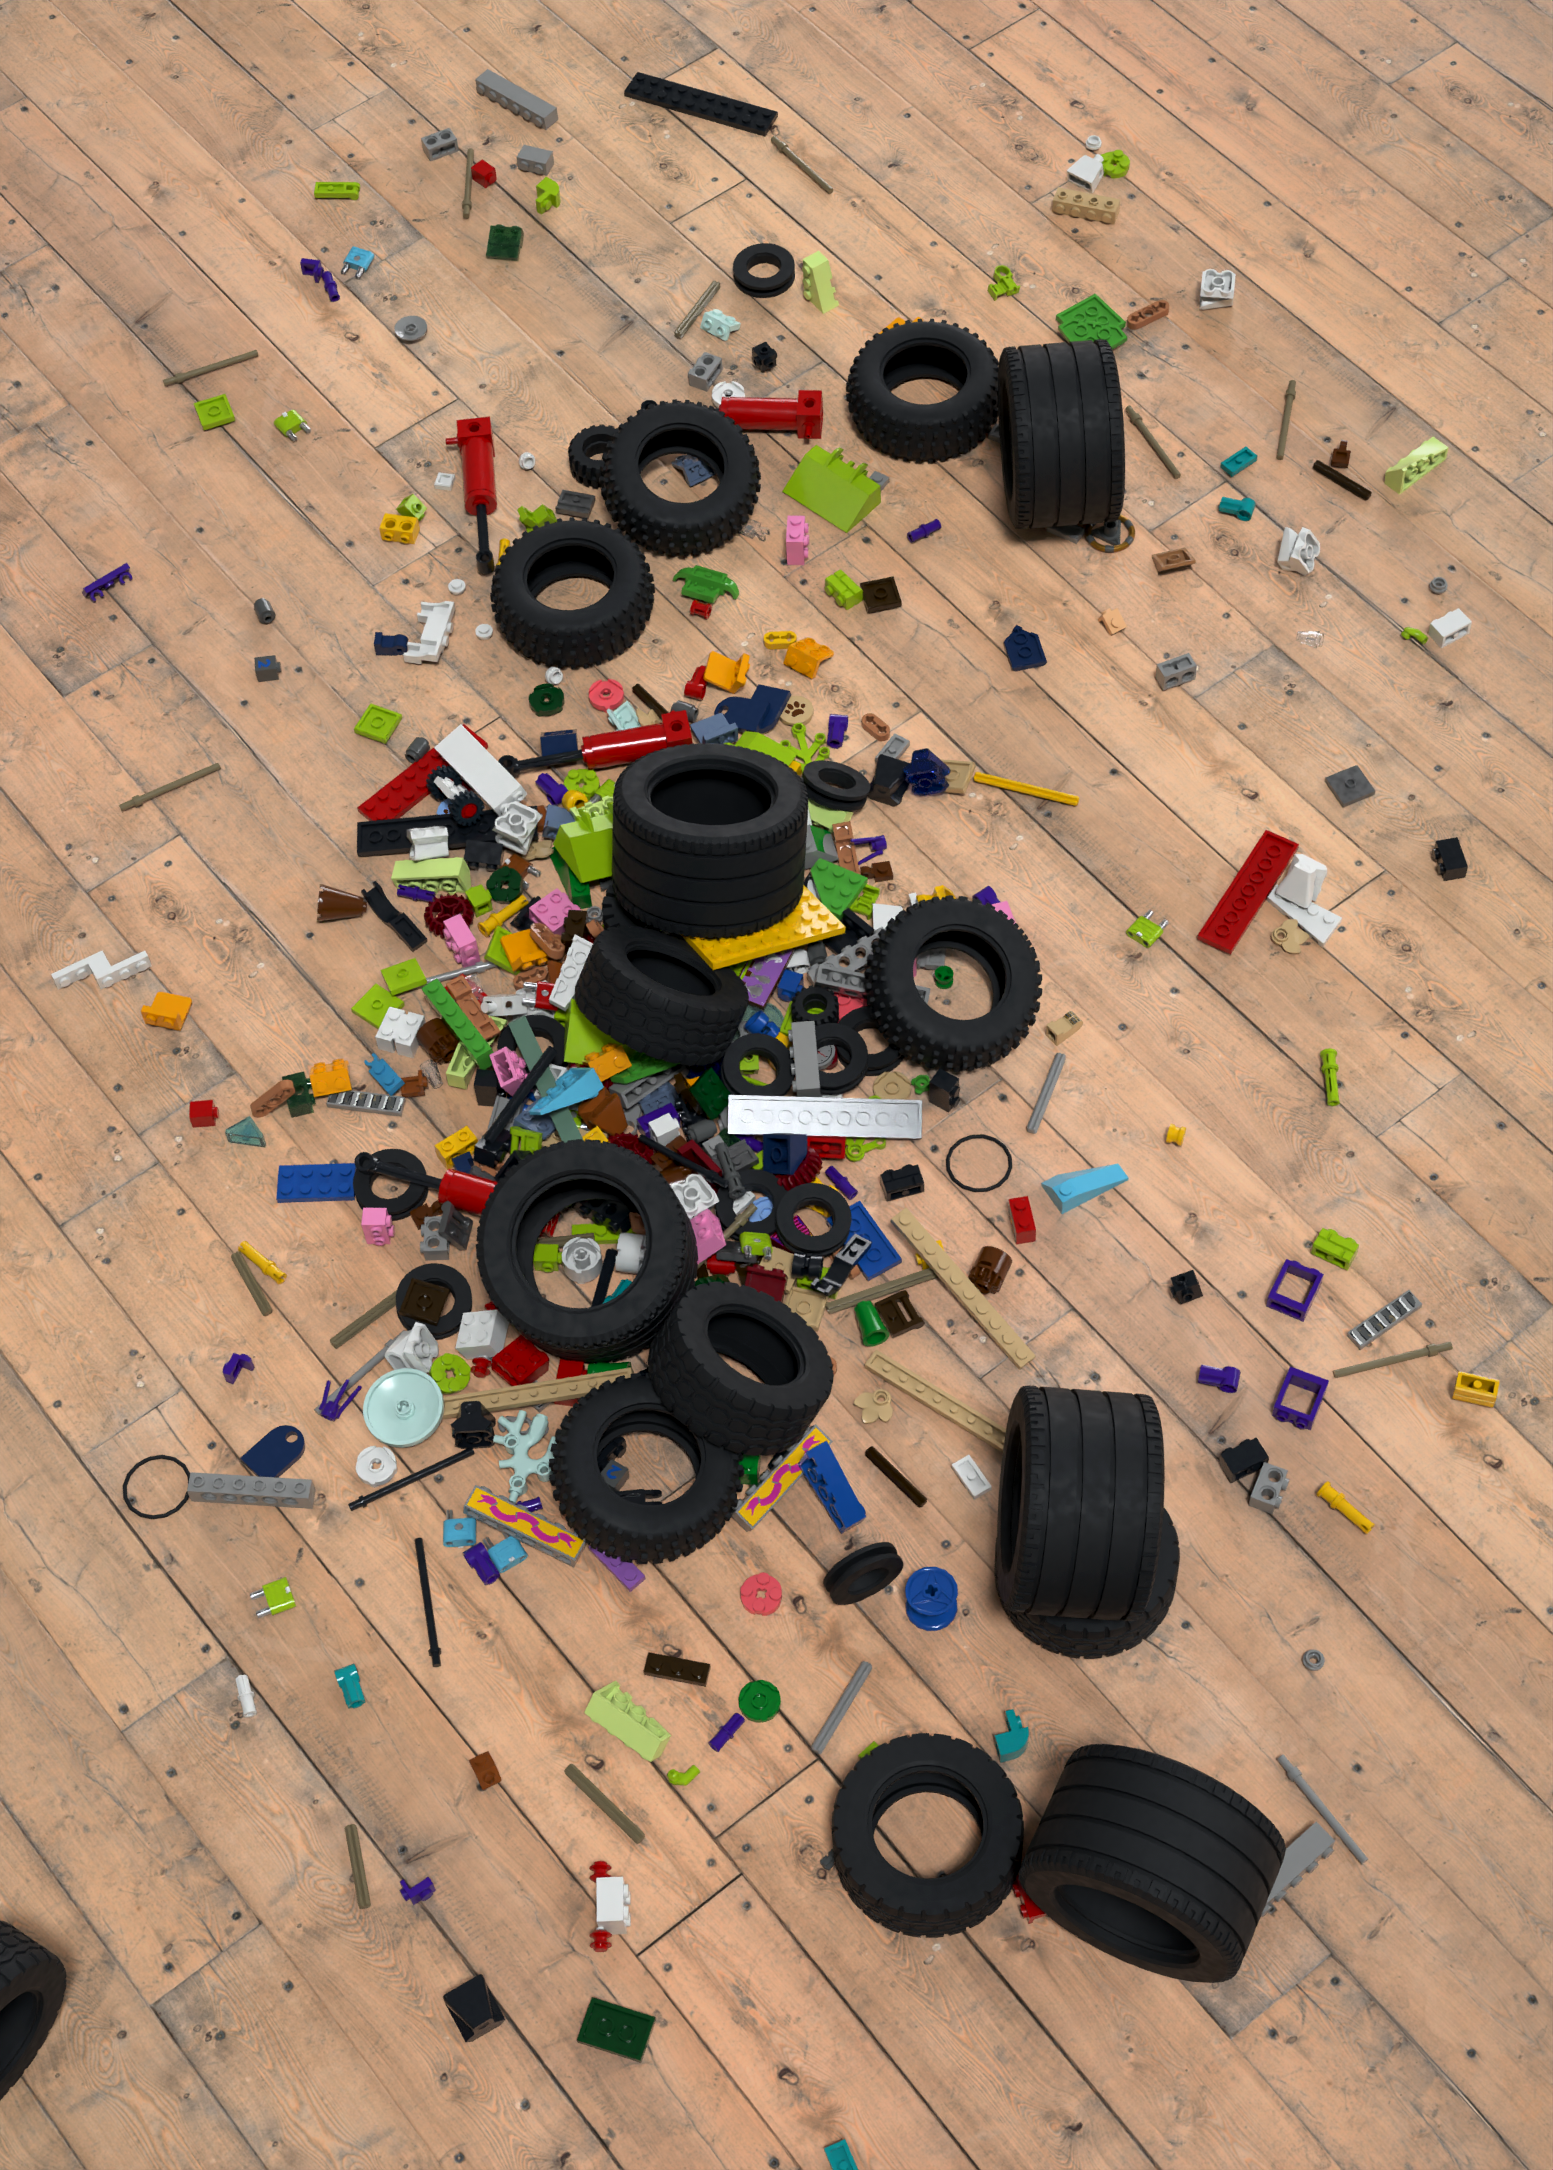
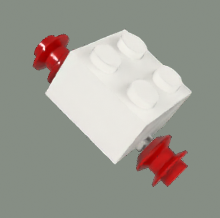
(482, 1337)
(612, 1907)

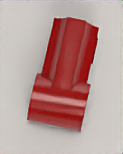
(697, 686)

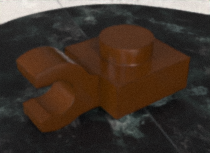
(1341, 456)
(879, 871)
(419, 1214)

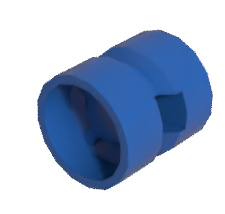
(760, 1024)

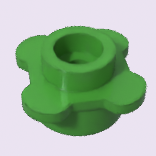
(920, 1079)

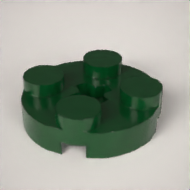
(550, 707)
(496, 882)

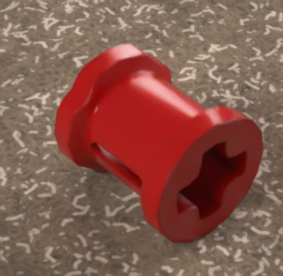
(701, 609)

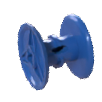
(931, 1598)

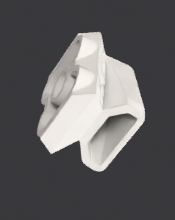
(1217, 289)
(1298, 551)
(516, 827)
(428, 842)
(1302, 881)
(695, 1195)
(413, 1349)

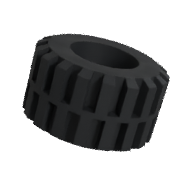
(815, 998)

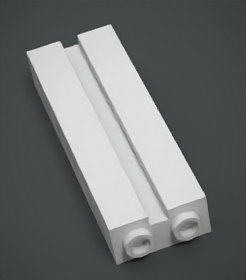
(480, 770)

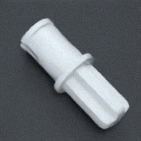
(245, 1696)

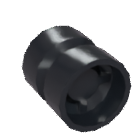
(807, 1266)

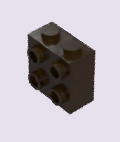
(575, 925)

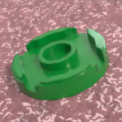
(759, 1701)

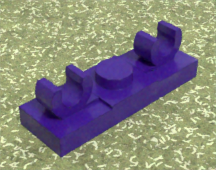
(107, 581)

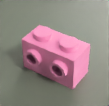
(377, 1226)

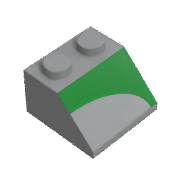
(819, 845)

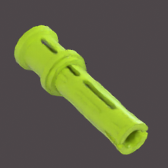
(1330, 1069)

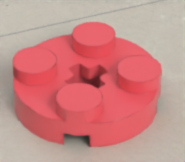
(603, 703)
(758, 1583)

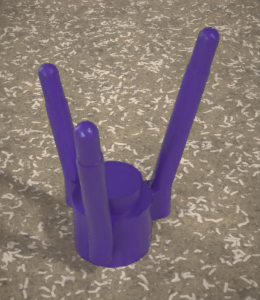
(876, 843)
(331, 1409)

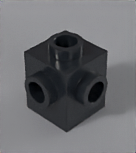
(764, 356)
(1186, 1287)

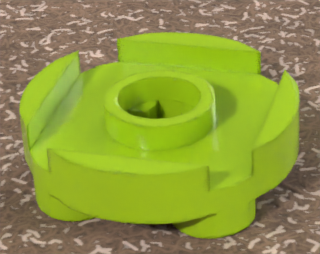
(1115, 157)
(584, 776)
(460, 1370)

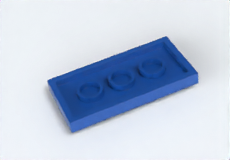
(315, 1183)
(881, 1254)

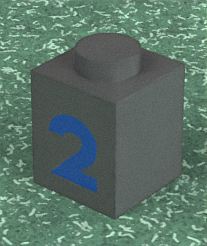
(267, 668)
(615, 1475)

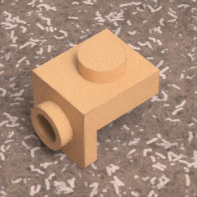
(1112, 620)

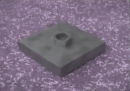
(1350, 786)
(733, 1252)

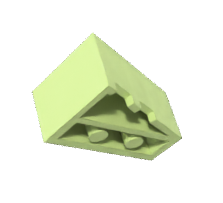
(817, 282)

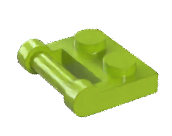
(530, 1139)

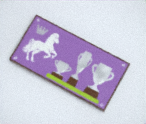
(763, 975)

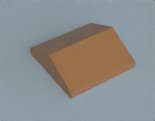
(1173, 559)

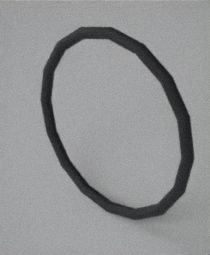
(979, 1189)
(133, 1470)

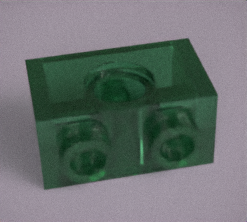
(303, 1103)

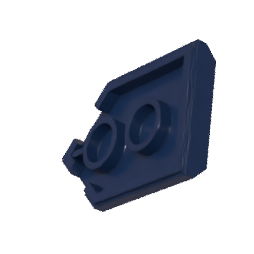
(1024, 650)

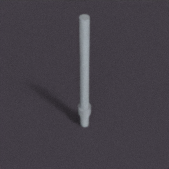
(479, 967)
(361, 1372)
(1295, 1776)

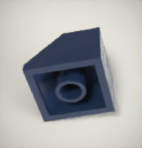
(558, 741)
(783, 1152)

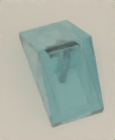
(245, 1133)

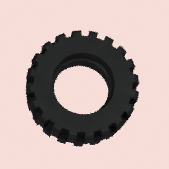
(585, 445)

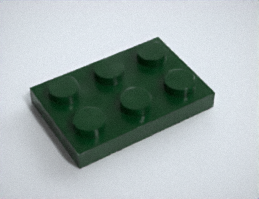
(616, 2029)

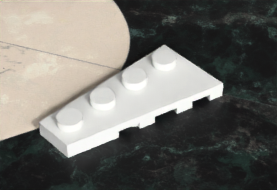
(1314, 920)
(570, 971)

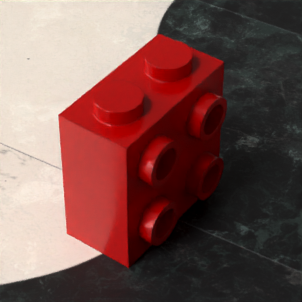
(520, 1362)

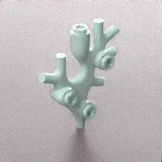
(519, 1446)

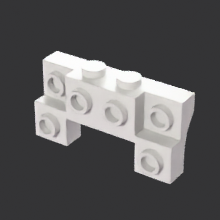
(435, 633)

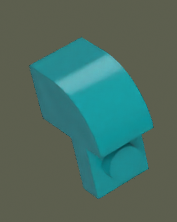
(1012, 1743)

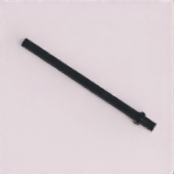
(363, 1501)
(434, 1650)

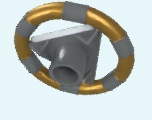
(1111, 534)

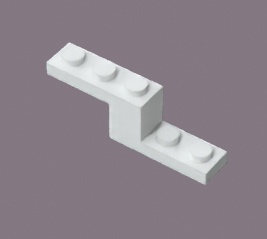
(101, 969)

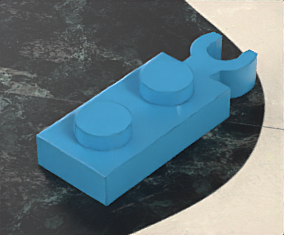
(384, 1075)

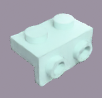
(719, 324)
(624, 717)

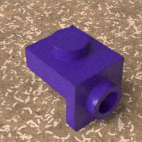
(312, 268)
(234, 1366)
(419, 1892)

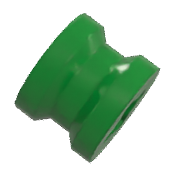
(941, 973)

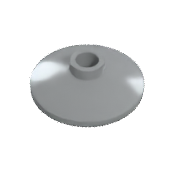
(410, 328)

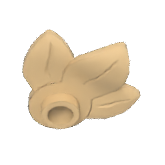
(647, 719)
(539, 850)
(1292, 936)
(873, 1408)

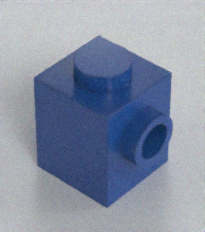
(789, 985)

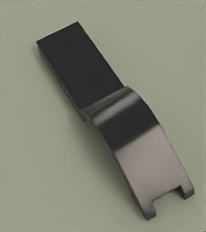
(392, 917)
(842, 1265)

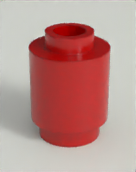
(720, 1266)

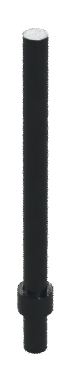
(709, 1175)

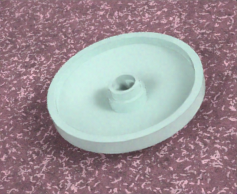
(403, 1407)

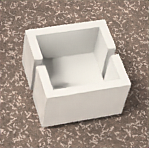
(401, 1029)

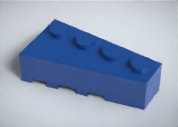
(832, 1487)

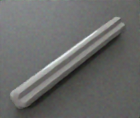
(1046, 1093)
(841, 1707)

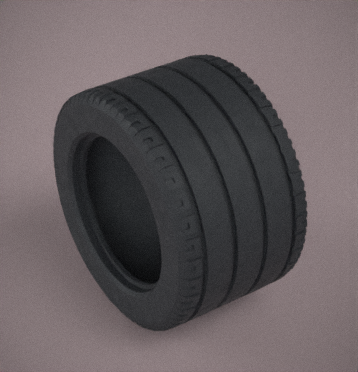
(1061, 434)
(709, 840)
(540, 1190)
(1080, 1503)
(1153, 1862)

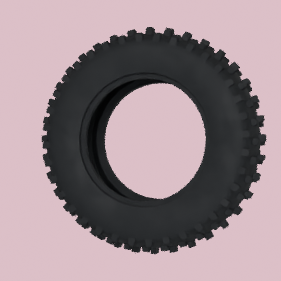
(924, 429)
(689, 431)
(580, 634)
(984, 937)
(627, 1527)

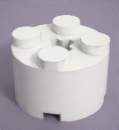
(630, 1252)
(582, 1259)

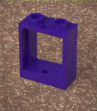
(1286, 1305)
(1308, 1382)

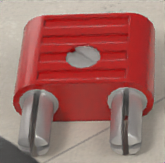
(542, 995)

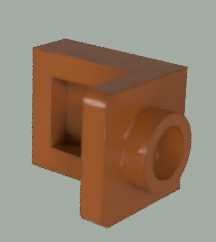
(414, 1085)
(485, 1770)

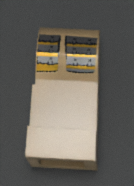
(1063, 1027)

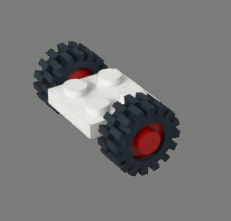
(446, 784)

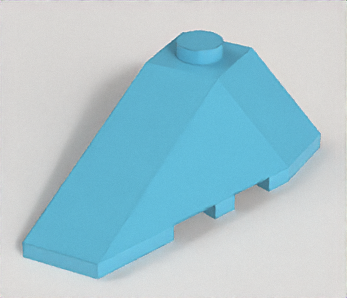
(570, 1088)
(1078, 1187)

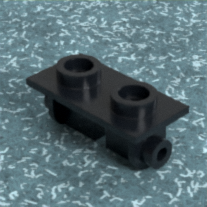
(522, 920)

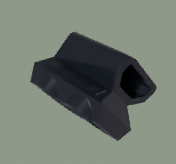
(889, 781)
(473, 1426)
(473, 2008)

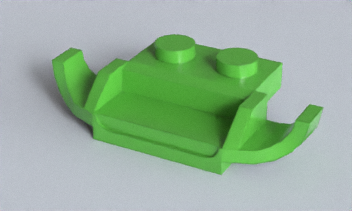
(706, 583)

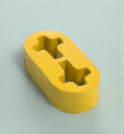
(779, 639)

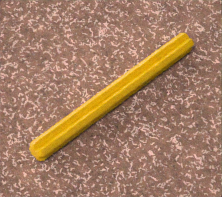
(1026, 788)

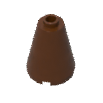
(339, 904)

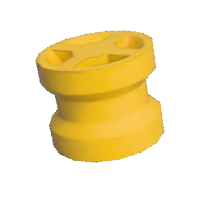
(1176, 1134)

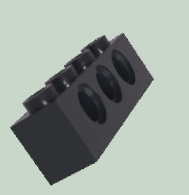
(606, 1212)

